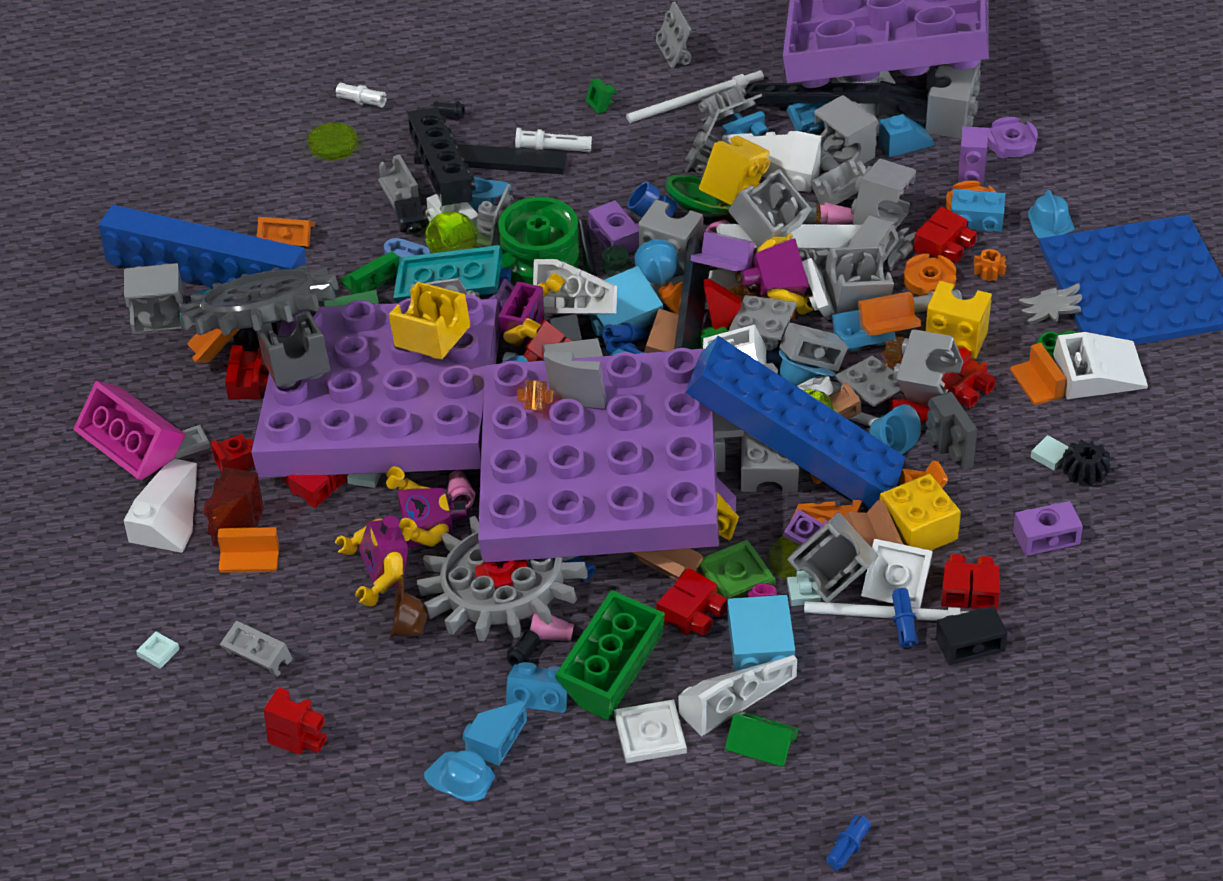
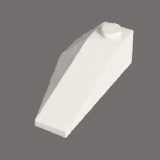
(793, 154)
(578, 294)
(164, 508)
(721, 697)

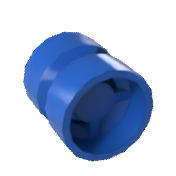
(645, 196)

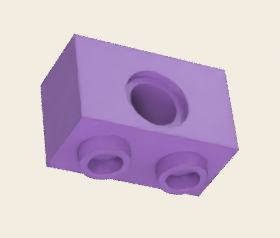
(973, 154)
(614, 226)
(1047, 528)

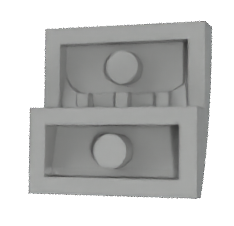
(575, 379)

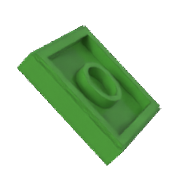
(736, 570)

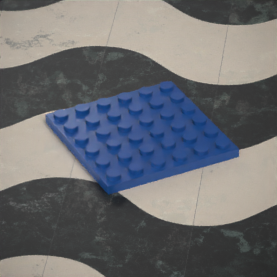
(1140, 279)

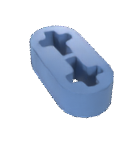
(404, 248)

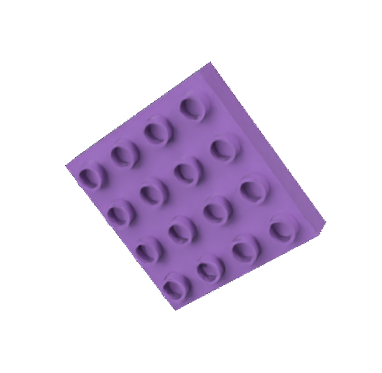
(881, 35)
(379, 399)
(598, 476)

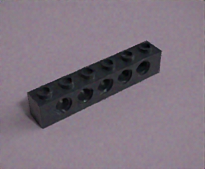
(441, 156)

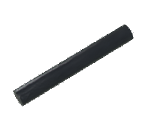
(586, 247)

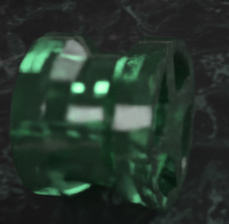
(615, 260)

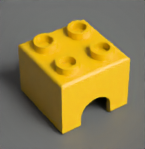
(734, 168)
(962, 319)
(432, 322)
(923, 513)

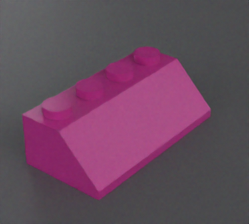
(127, 430)

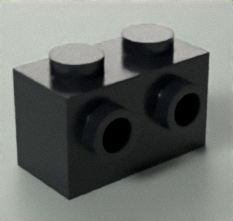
(971, 635)

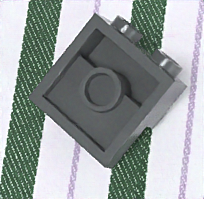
(951, 429)

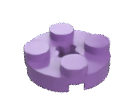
(1022, 141)

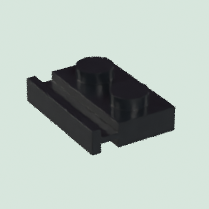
(904, 101)

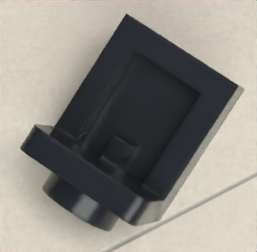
(410, 215)

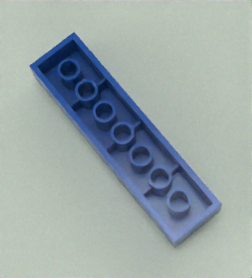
(202, 252)
(794, 423)

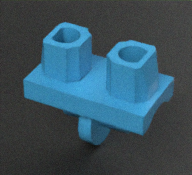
(750, 124)

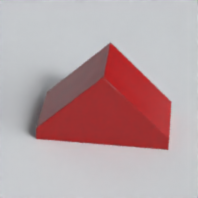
(722, 304)

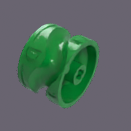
(537, 230)

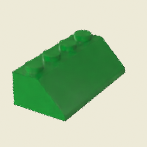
(610, 653)

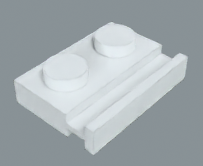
(820, 299)

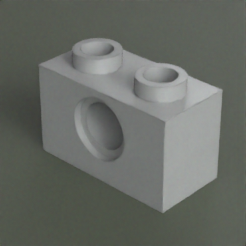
(813, 346)

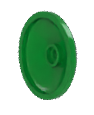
(686, 193)

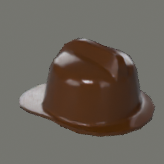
(408, 613)

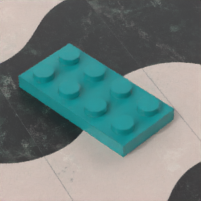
(475, 268)

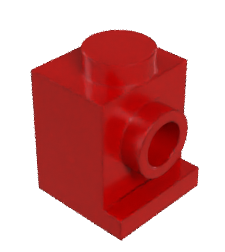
(233, 453)

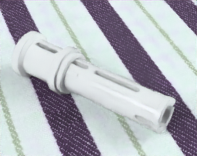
(541, 140)

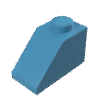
(902, 135)
(495, 731)

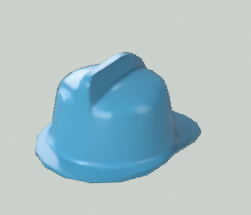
(486, 191)
(1050, 216)
(657, 261)
(800, 372)
(898, 428)
(460, 775)

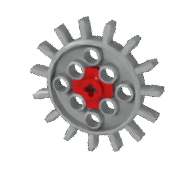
(494, 590)

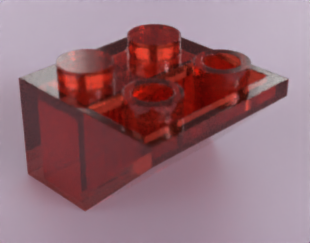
(234, 502)

